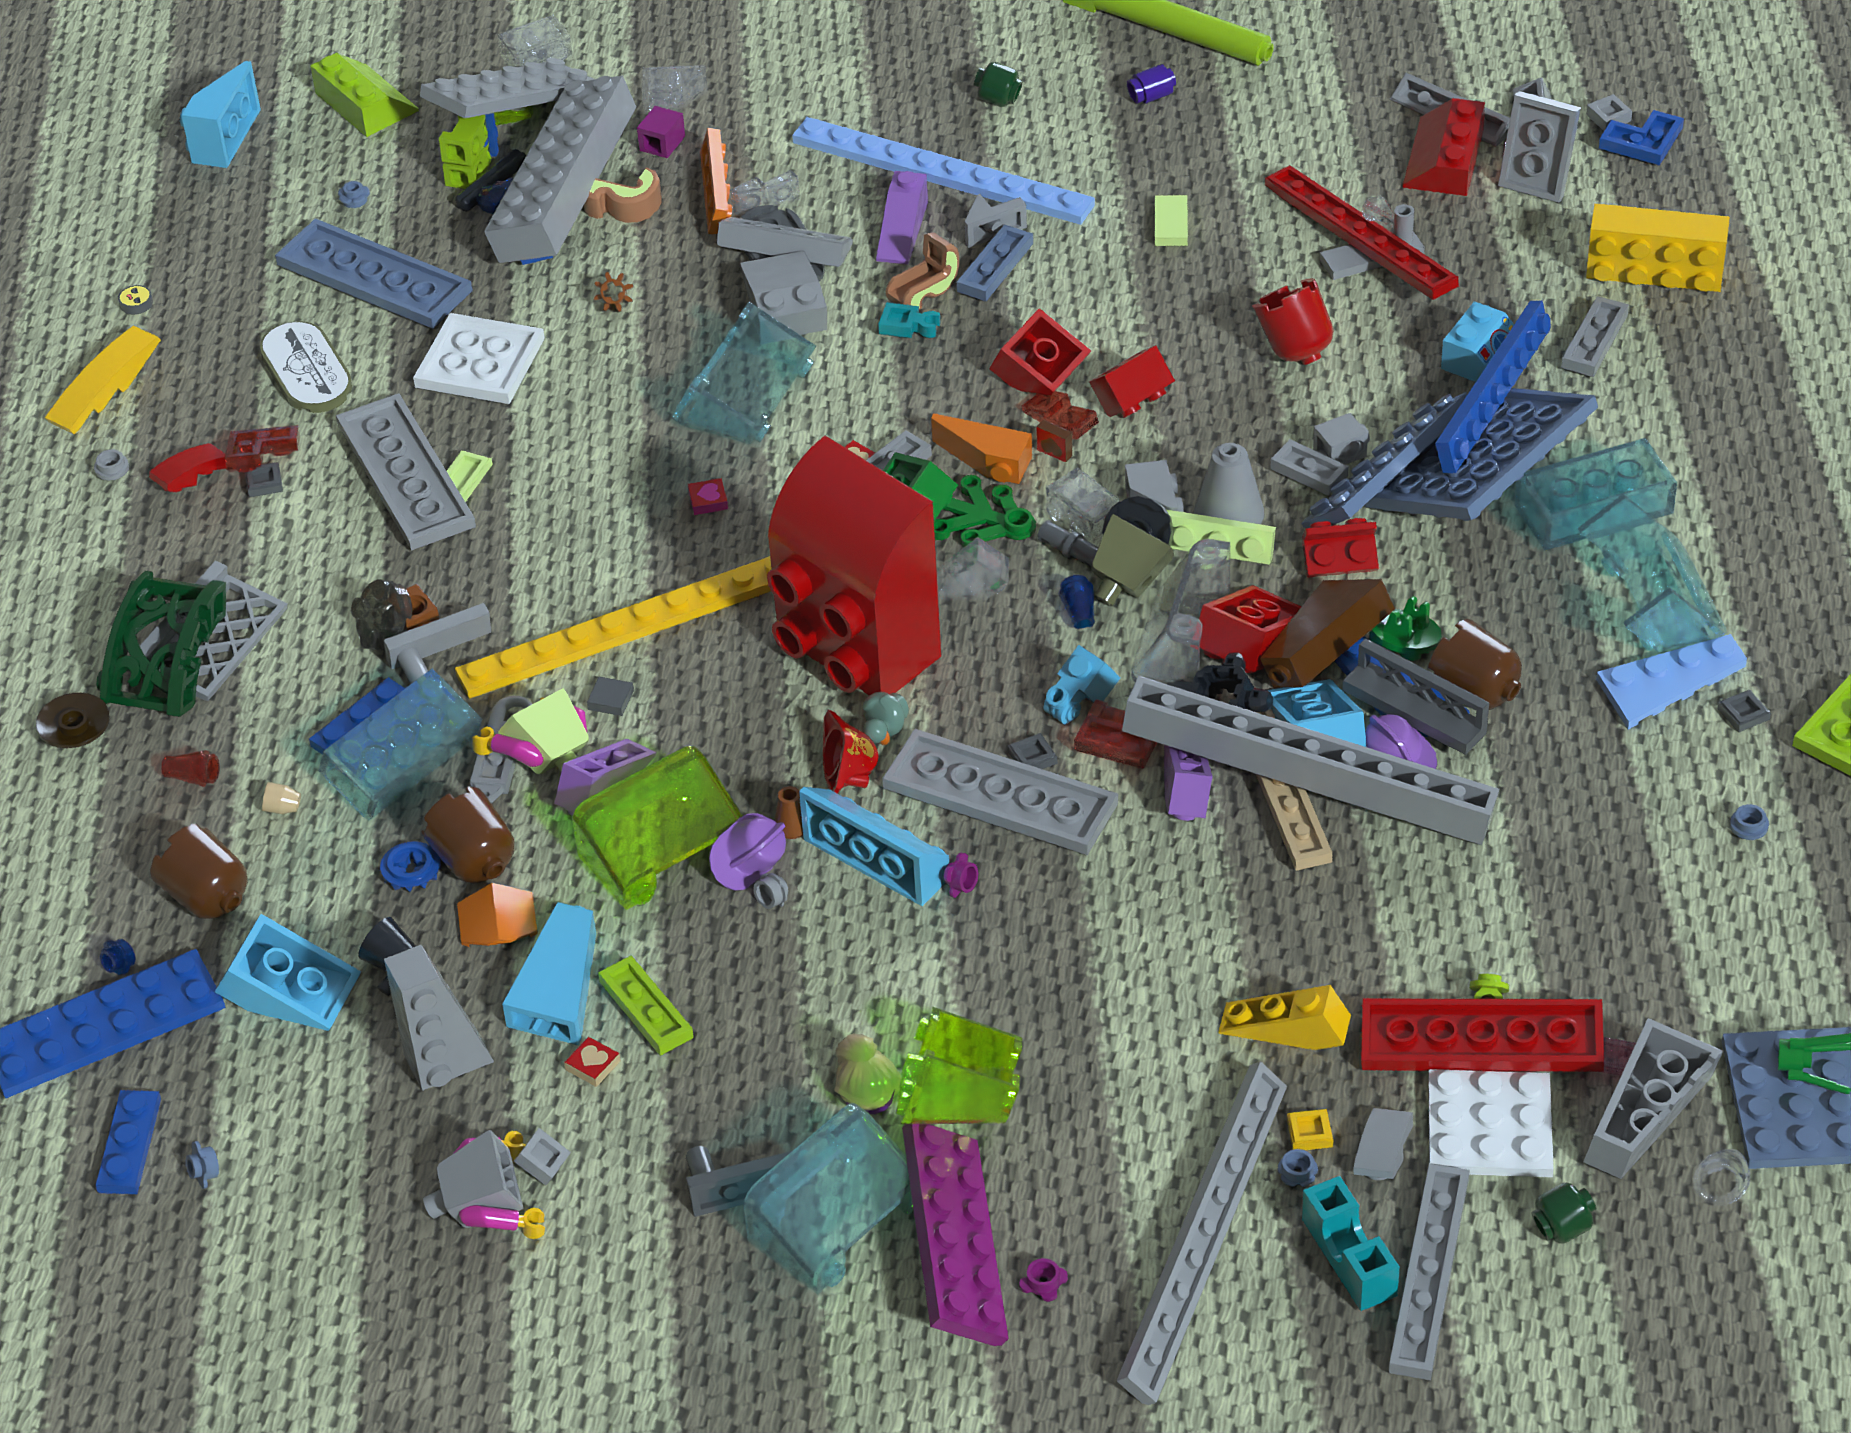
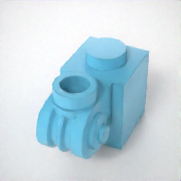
(1081, 678)

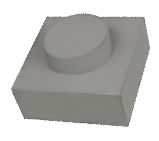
(1608, 109)
(542, 1156)

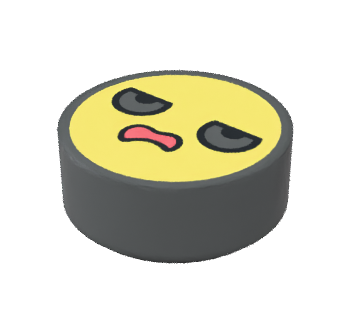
(135, 299)

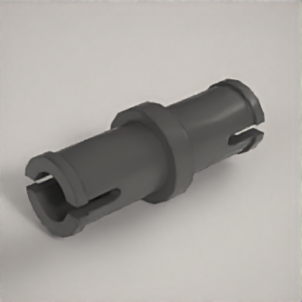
(1069, 543)

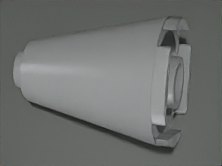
(1230, 487)

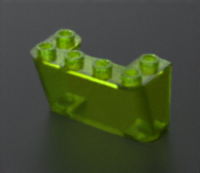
(959, 1073)

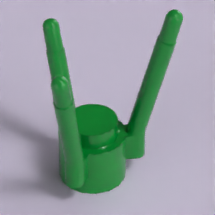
(1797, 1054)

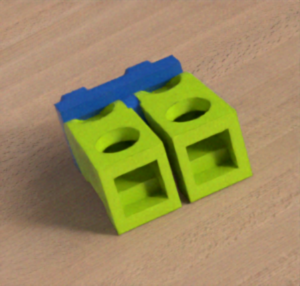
(468, 149)

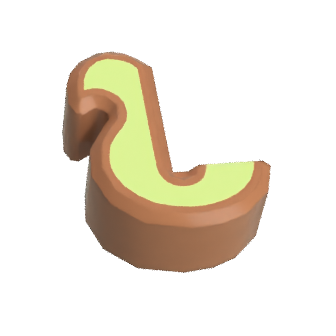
(623, 201)
(929, 277)

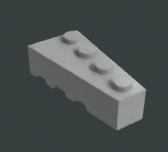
(431, 1022)
(1650, 1095)

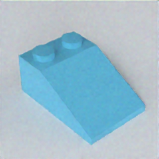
(221, 117)
(1320, 708)
(287, 977)

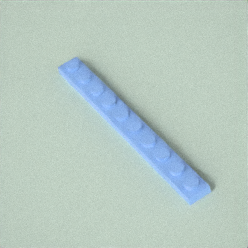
(943, 170)

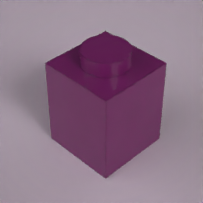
(661, 131)

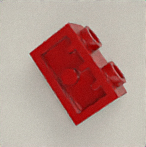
(1340, 548)

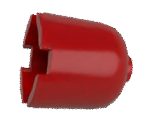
(1296, 322)

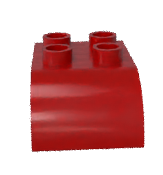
(854, 571)

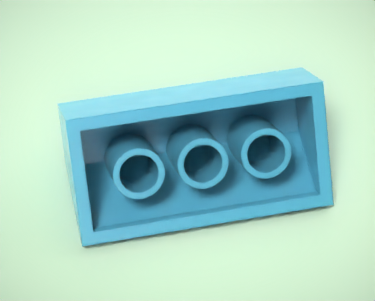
(872, 844)

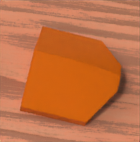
(496, 916)

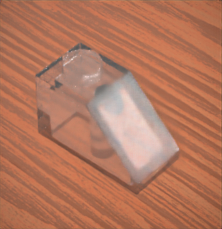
(672, 86)
(973, 573)

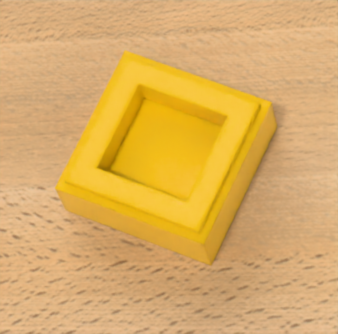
(1310, 1129)

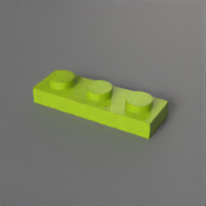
(645, 1005)

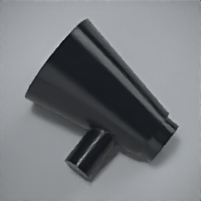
(382, 942)

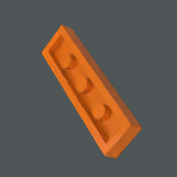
(714, 177)

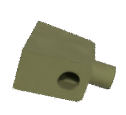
(1128, 560)

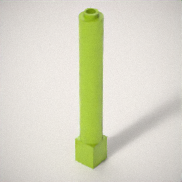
(1188, 25)

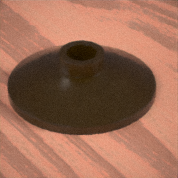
(72, 720)

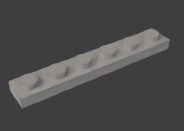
(1429, 1272)

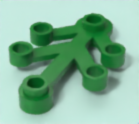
(1014, 523)

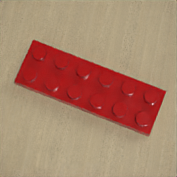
(1482, 1034)

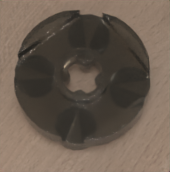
(368, 609)

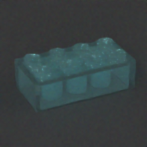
(1570, 492)
(399, 744)

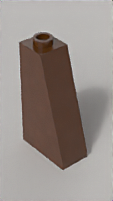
(1325, 628)

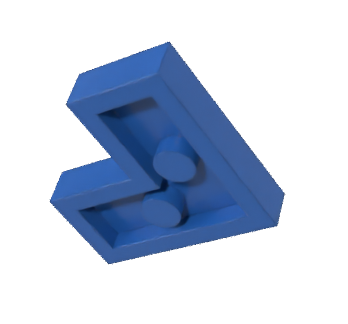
(1645, 143)

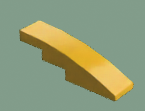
(99, 380)

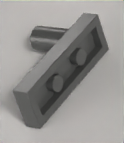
(725, 1187)

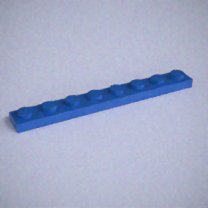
(1492, 387)

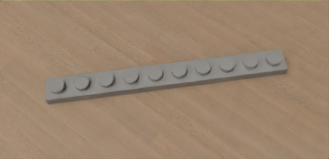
(1201, 1235)

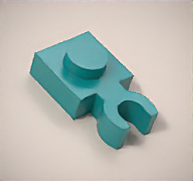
(905, 319)

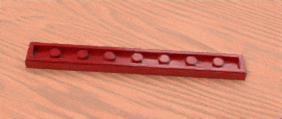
(1362, 234)

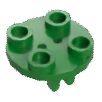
(1408, 631)

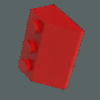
(1446, 148)

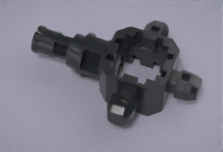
(1230, 676)

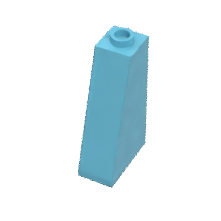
(555, 978)

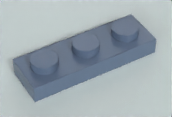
(995, 262)

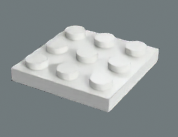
(479, 358)
(1491, 1122)

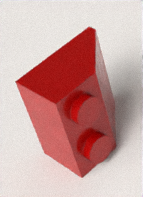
(1039, 356)

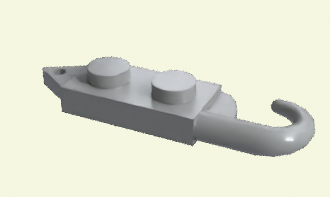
(495, 771)

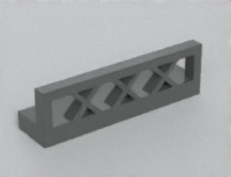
(1417, 703)

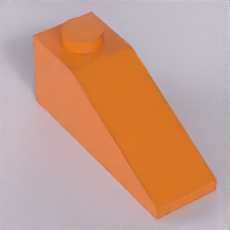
(986, 448)

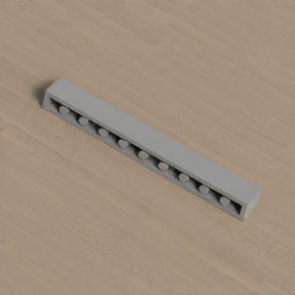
(1310, 760)

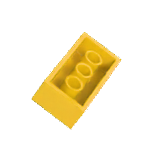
(1657, 247)

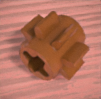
(605, 288)

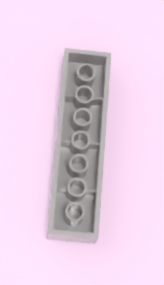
(560, 169)

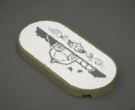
(306, 366)

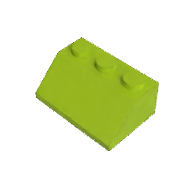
(359, 94)

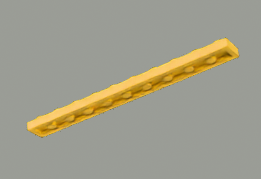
(614, 629)

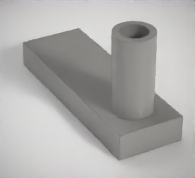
(1349, 261)
(413, 645)

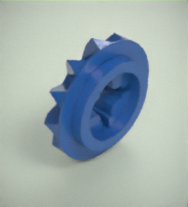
(398, 858)

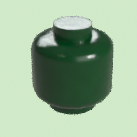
(998, 84)
(1564, 1212)

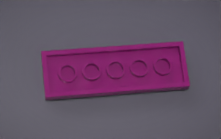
(954, 1234)

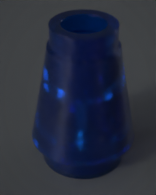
(1078, 600)

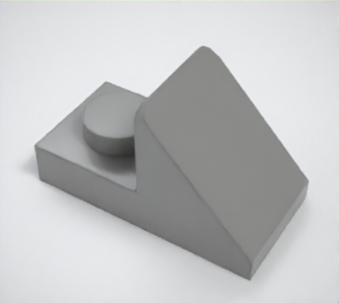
(985, 221)

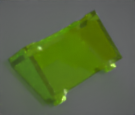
(652, 823)

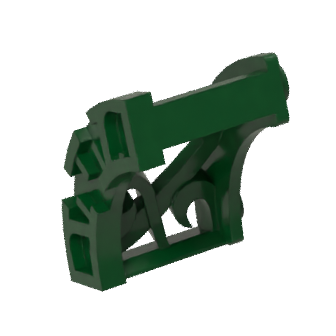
(203, 608)

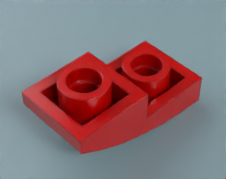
(183, 468)

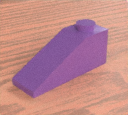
(902, 216)
(598, 771)
(1186, 783)

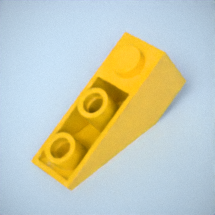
(1296, 1018)

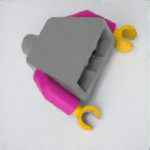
(482, 1186)

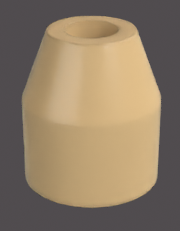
(280, 799)

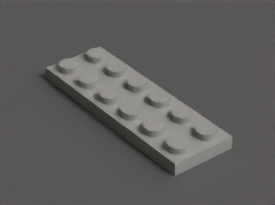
(503, 88)
(405, 471)
(1001, 791)

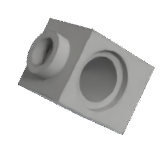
(1342, 439)

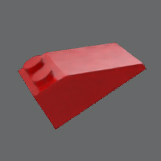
(1244, 624)

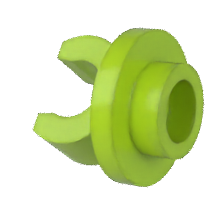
(1489, 986)

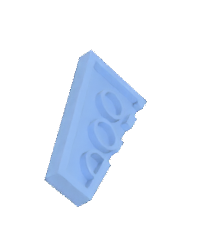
(1657, 681)

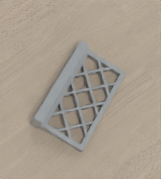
(252, 598)

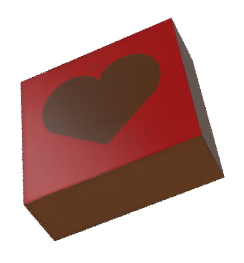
(1054, 441)

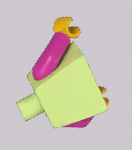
(539, 735)

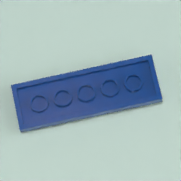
(105, 1022)

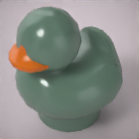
(884, 716)

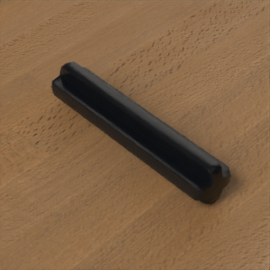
(499, 172)

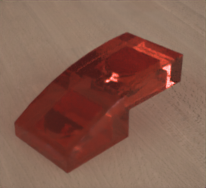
(1059, 411)

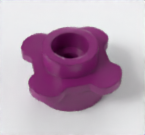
(961, 875)
(1045, 1269)

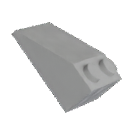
(787, 291)

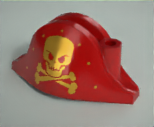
(847, 754)

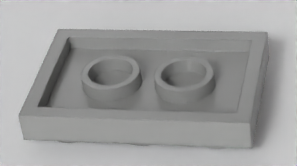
(1539, 146)

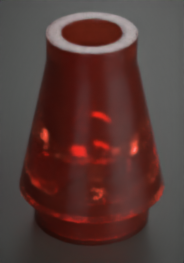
(192, 767)

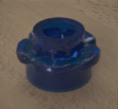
(117, 956)

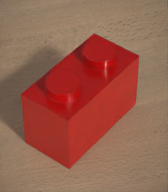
(1132, 381)

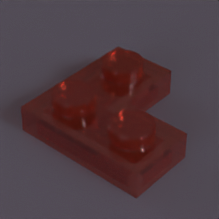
(248, 447)

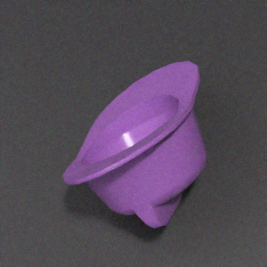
(1398, 738)
(747, 851)

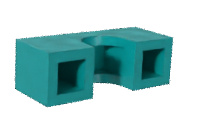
(1360, 1263)

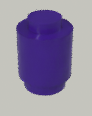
(1151, 84)

